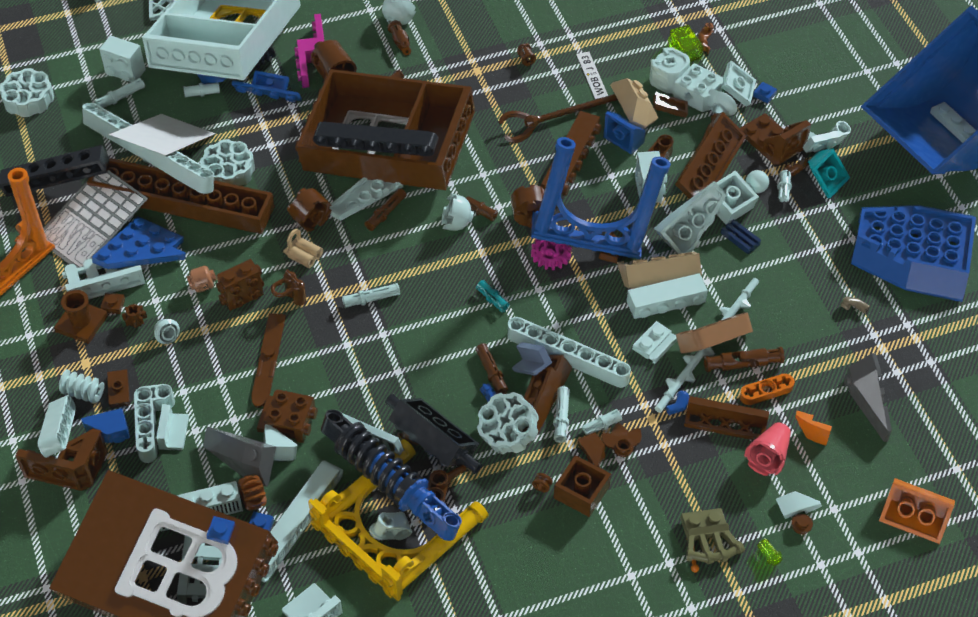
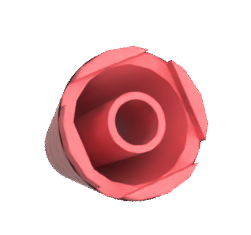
(769, 450)

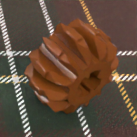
(252, 492)

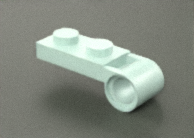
(828, 140)

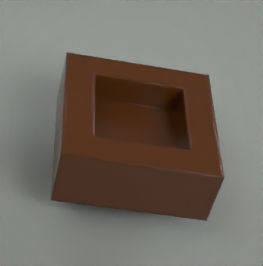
(113, 303)

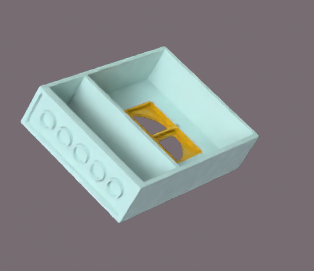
(196, 41)

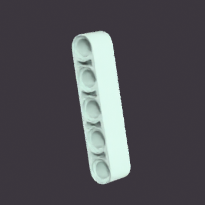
(56, 426)

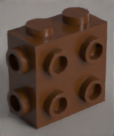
(240, 284)

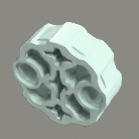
(26, 92)
(229, 162)
(508, 423)

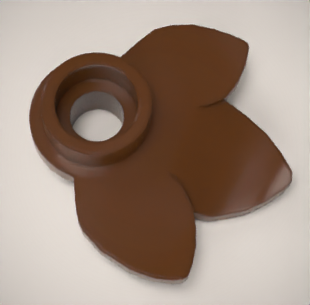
(621, 438)

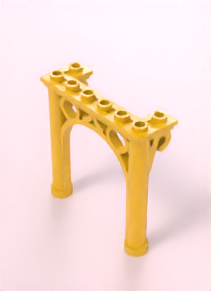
(406, 570)

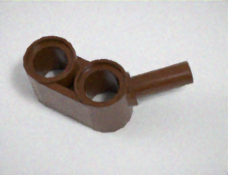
(441, 476)

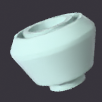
(166, 331)

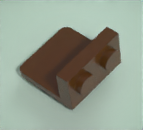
(291, 412)

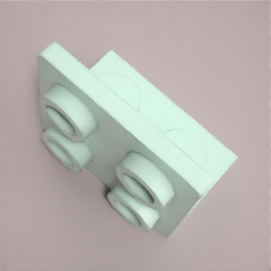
(313, 603)

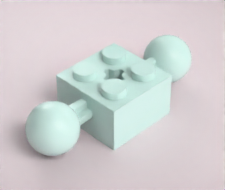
(740, 194)

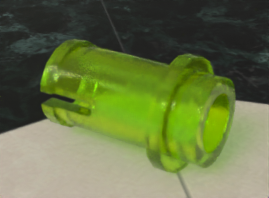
(773, 556)

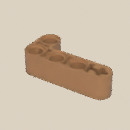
(714, 333)

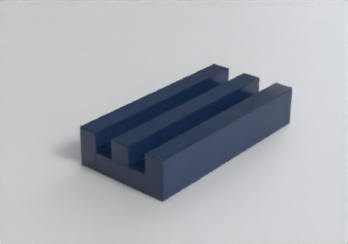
(742, 235)

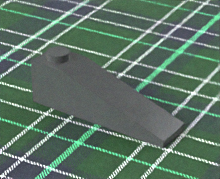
(864, 387)
(241, 453)

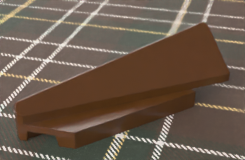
(543, 387)

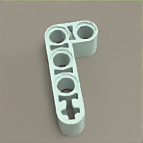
(154, 398)

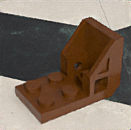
(773, 140)
(88, 453)

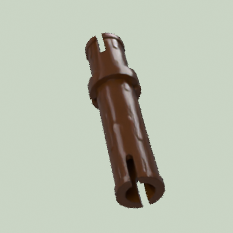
(373, 221)
(494, 374)

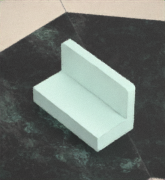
(171, 429)

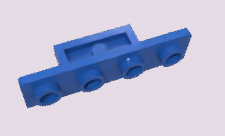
(268, 84)

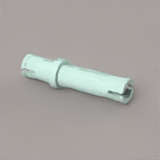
(122, 92)
(363, 297)
(561, 421)

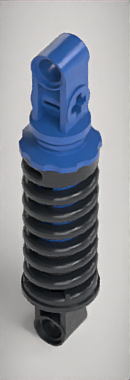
(386, 472)

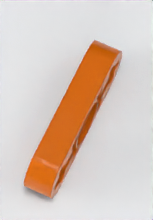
(773, 383)

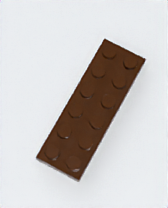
(711, 156)

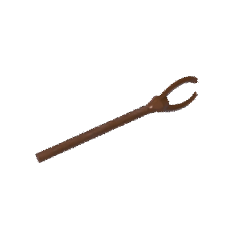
(532, 121)

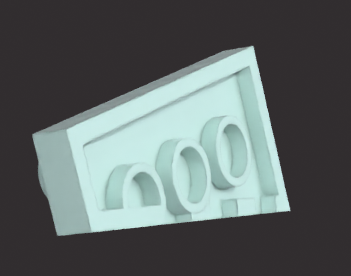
(360, 196)

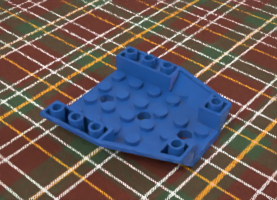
(916, 264)

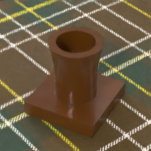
(79, 319)

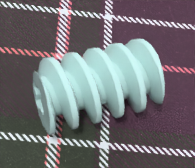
(81, 387)

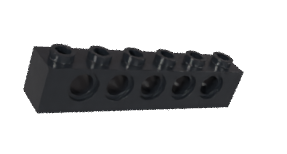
(60, 169)

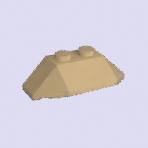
(634, 102)

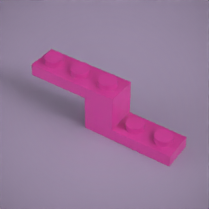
(305, 49)

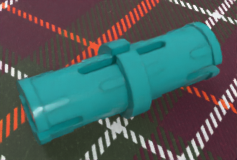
(485, 289)

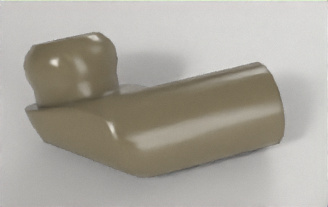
(855, 302)

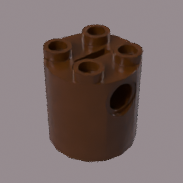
(329, 56)

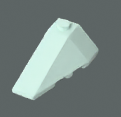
(689, 221)

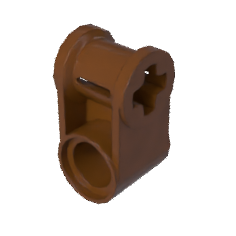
(664, 145)

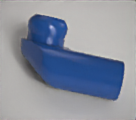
(680, 405)

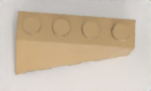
(659, 269)

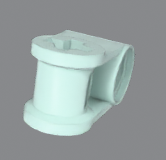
(391, 526)

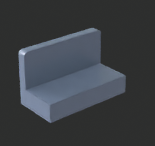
(533, 359)

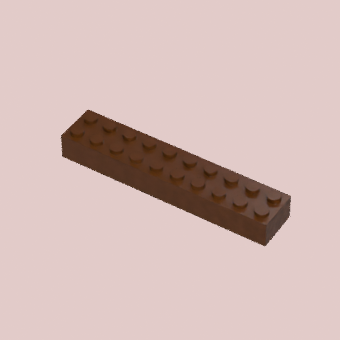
(225, 206)

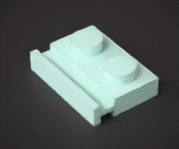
(655, 342)

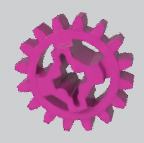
(550, 254)

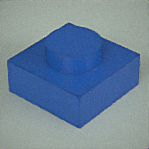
(765, 92)
(262, 520)
(220, 530)

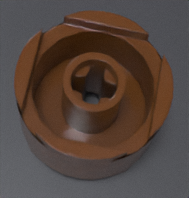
(525, 202)
(309, 209)

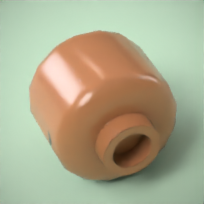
(201, 279)

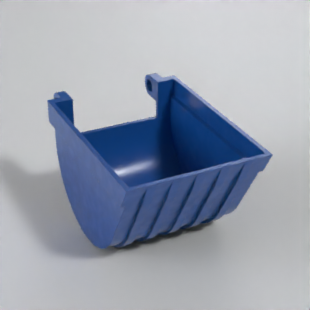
(937, 74)

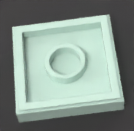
(738, 83)

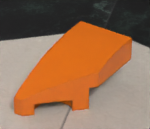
(813, 430)

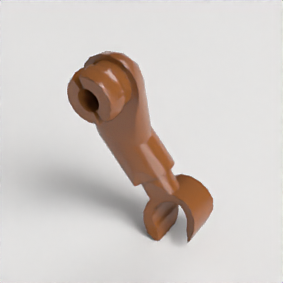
(704, 35)

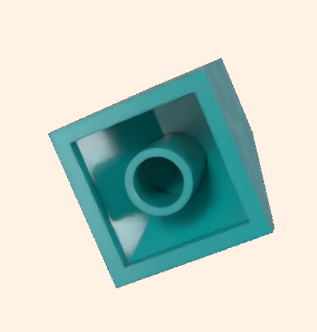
(828, 171)

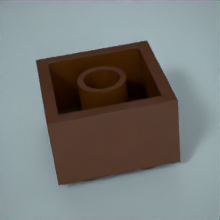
(582, 486)

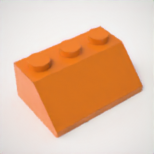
(917, 511)

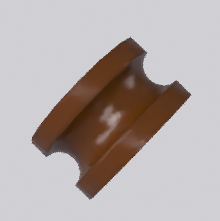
(542, 482)

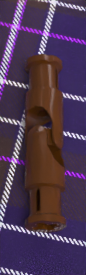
(749, 358)

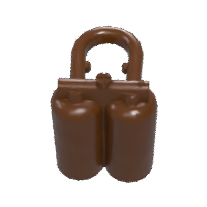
(293, 288)

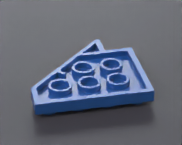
(140, 244)

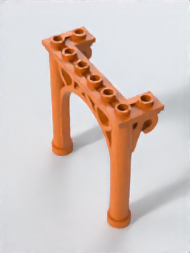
(31, 234)

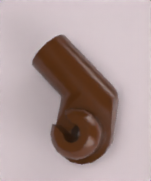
(796, 168)

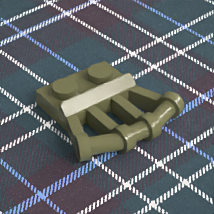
(712, 525)

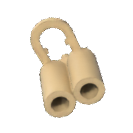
(302, 249)

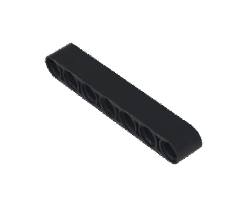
(375, 138)

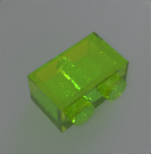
(686, 41)

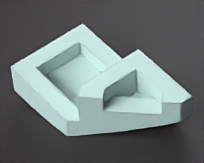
(795, 503)

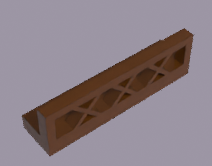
(726, 414)

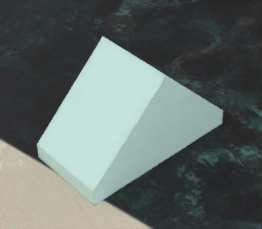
(285, 448)

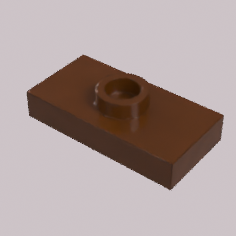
(670, 105)
(118, 388)

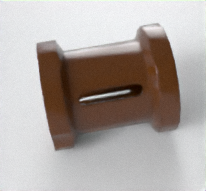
(526, 54)

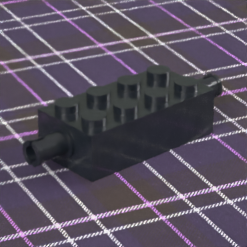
(433, 432)

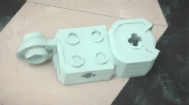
(693, 83)

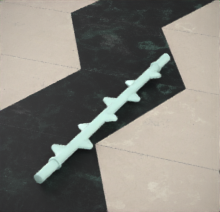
(692, 361)

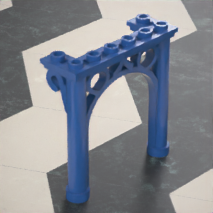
(629, 245)

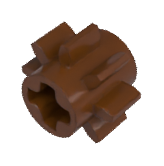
(134, 315)

